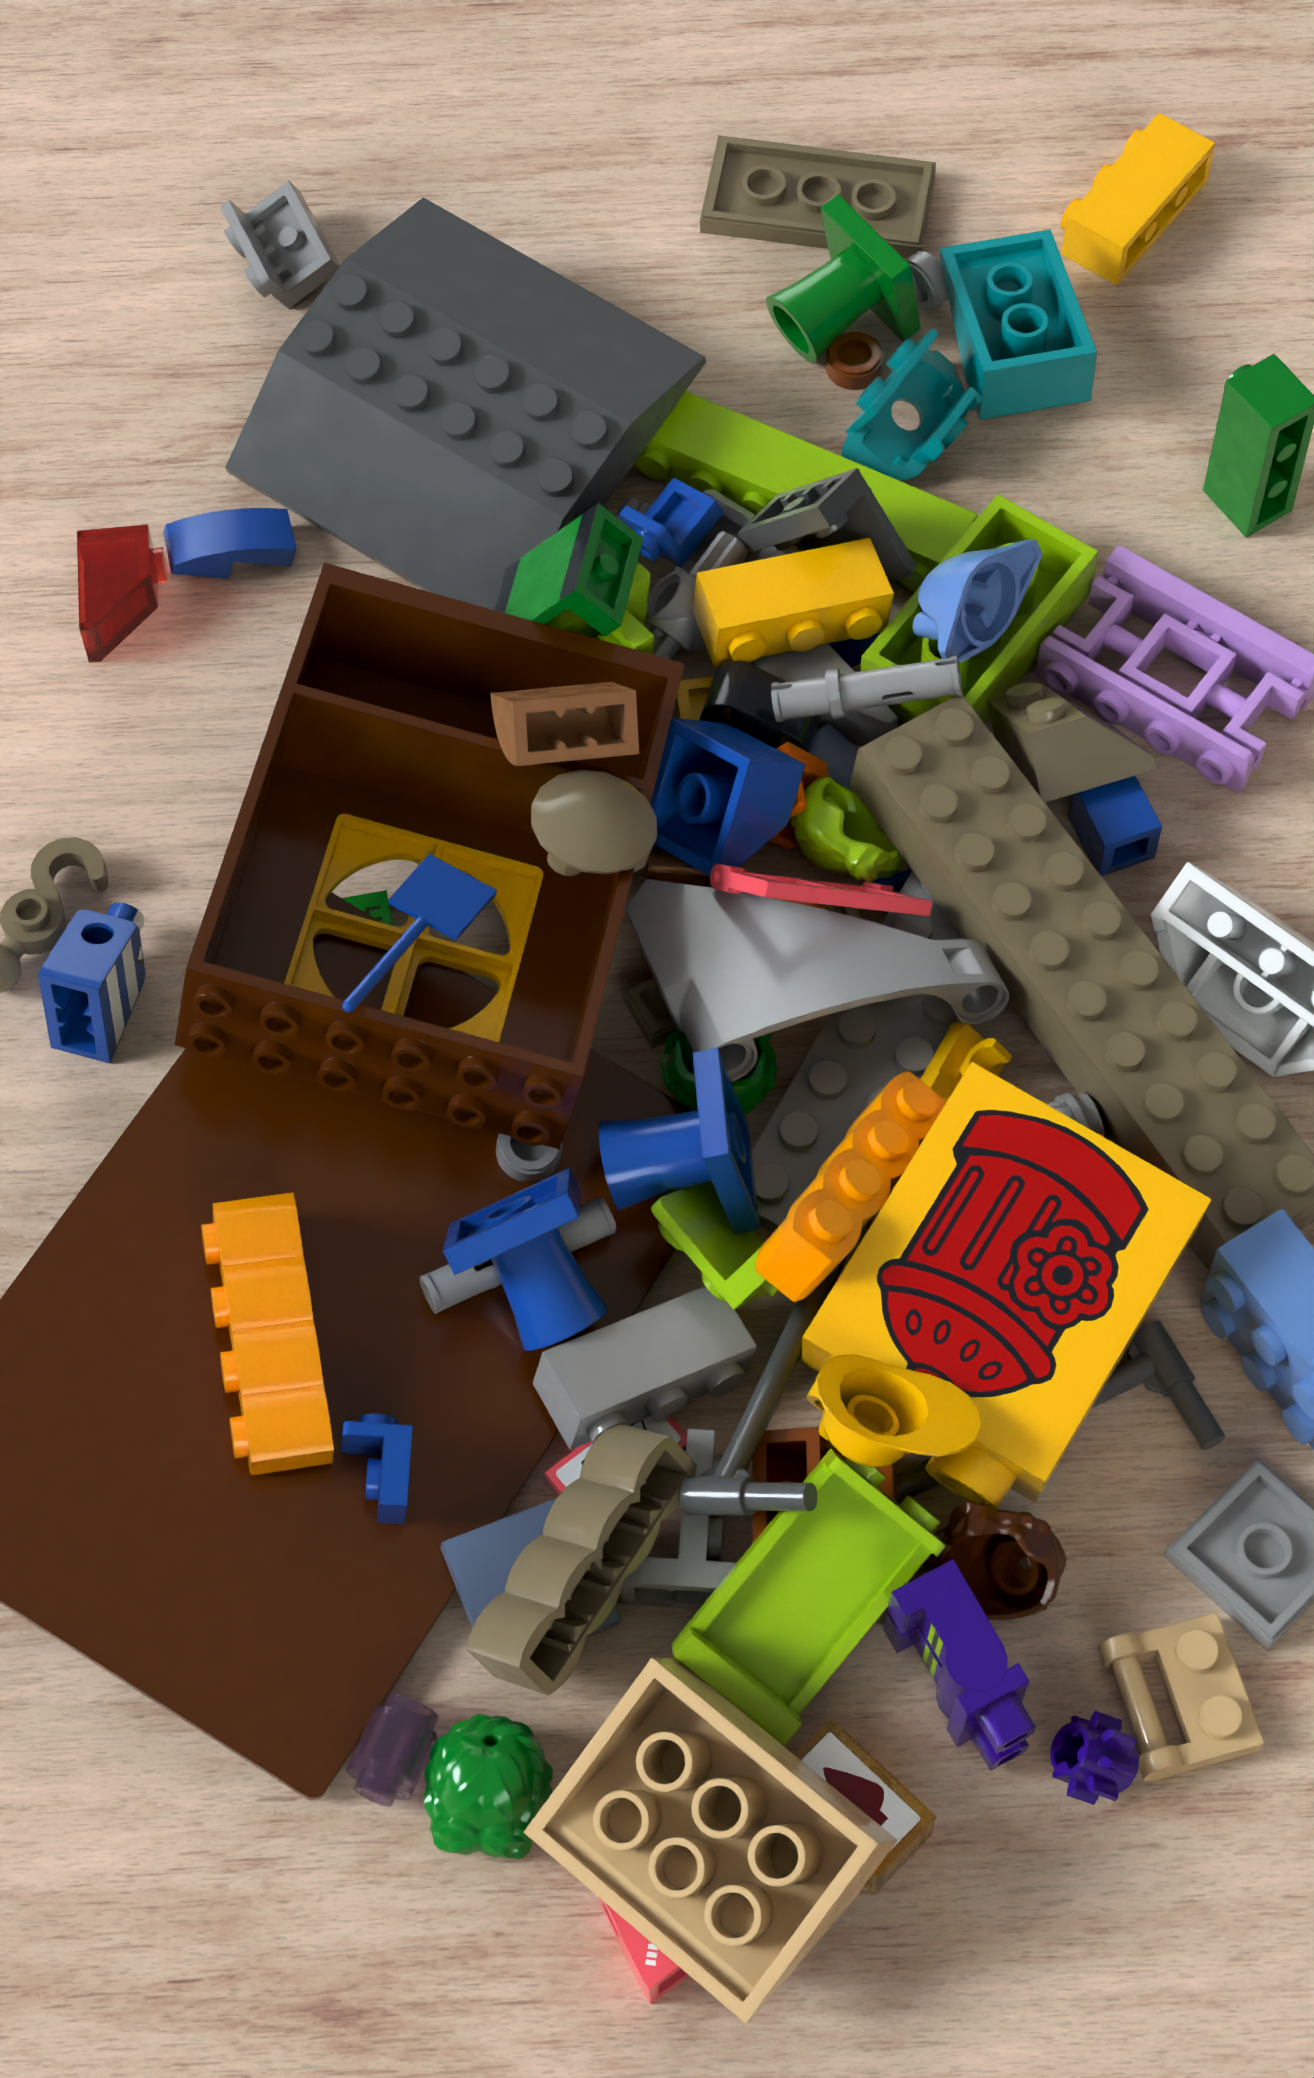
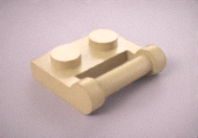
(1201, 1688)

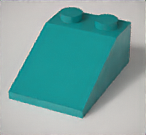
(1018, 324)

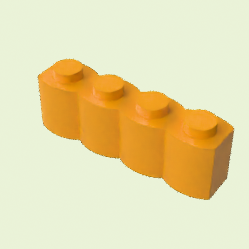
(849, 1188)
(271, 1334)

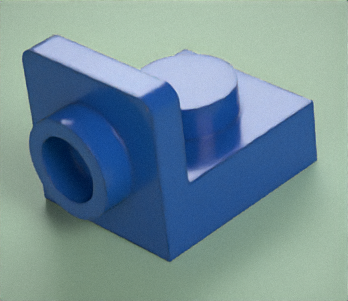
(386, 1477)

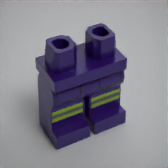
(965, 1661)

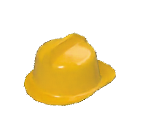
(887, 1411)

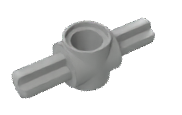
(672, 599)

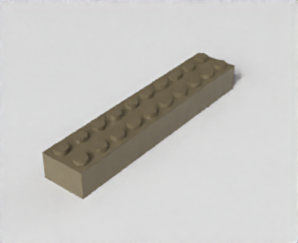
(1083, 971)

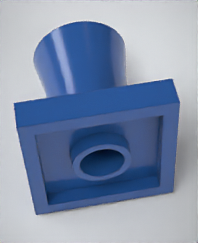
(687, 1149)
(531, 1258)

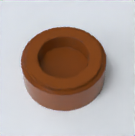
(854, 360)

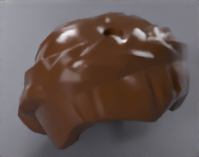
(993, 1556)

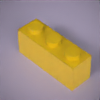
(1136, 198)
(792, 602)

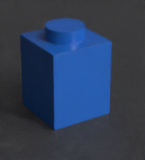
(1115, 825)

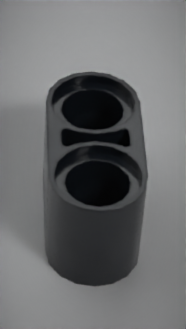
(743, 699)

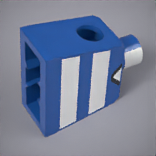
(93, 981)

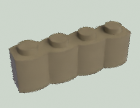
(576, 1568)

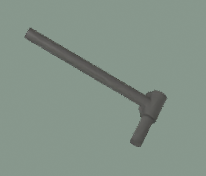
(1151, 1361)
(729, 1487)

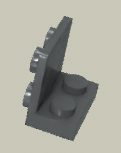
(827, 515)

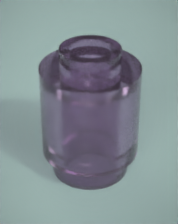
(393, 1750)

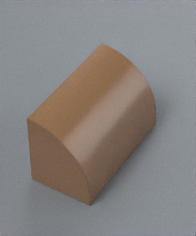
(566, 723)

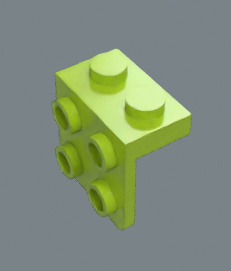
(698, 1225)

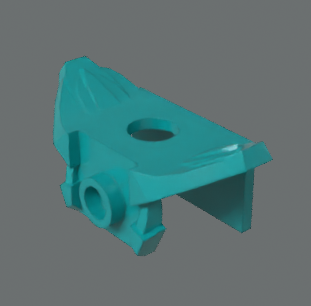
(936, 392)

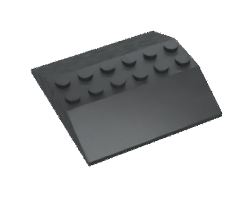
(455, 404)

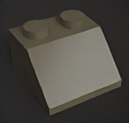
(1061, 743)

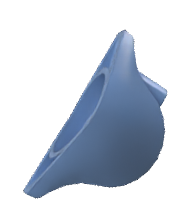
(975, 597)

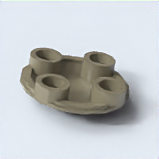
(593, 823)

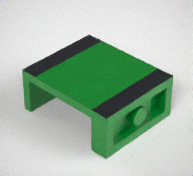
(576, 569)

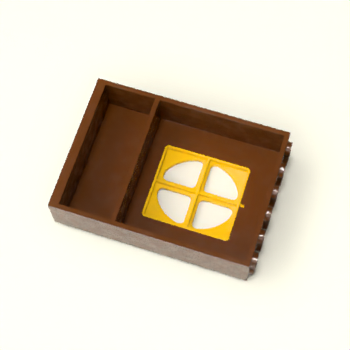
(395, 756)

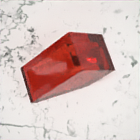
(116, 584)

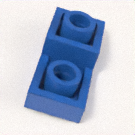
(215, 540)

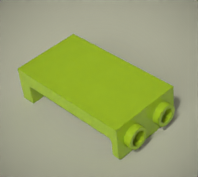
(806, 1594)

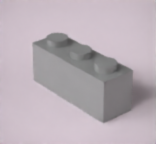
(644, 1366)

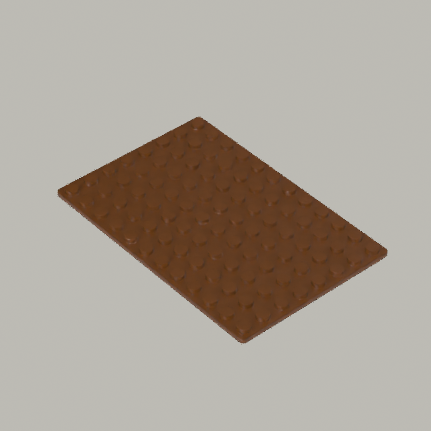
(126, 1520)

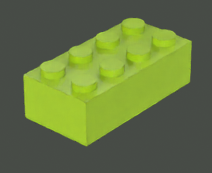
(1052, 598)

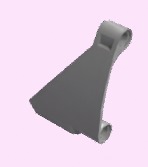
(765, 964)

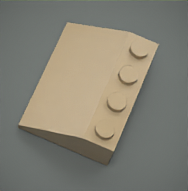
(709, 1836)

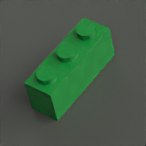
(1259, 444)

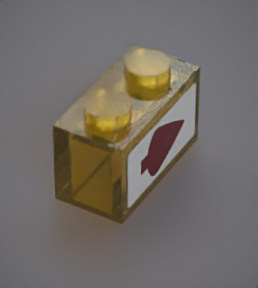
(873, 1790)

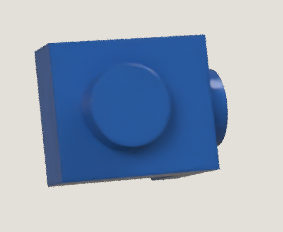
(674, 522)

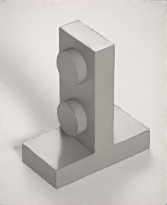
(691, 1577)

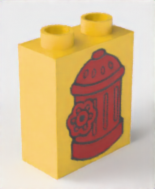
(1013, 1272)

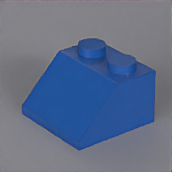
(720, 793)

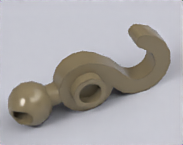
(36, 916)

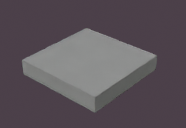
(1253, 1553)

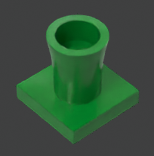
(858, 278)

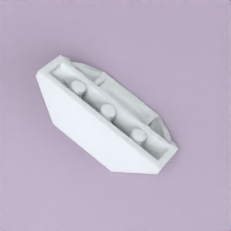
(1241, 969)

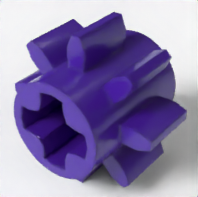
(1094, 1757)

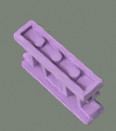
(1199, 632)

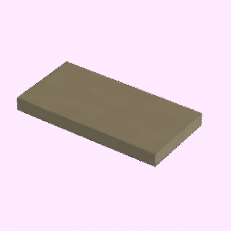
(778, 191)

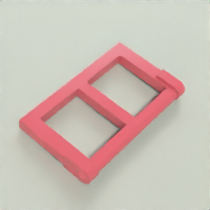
(867, 896)

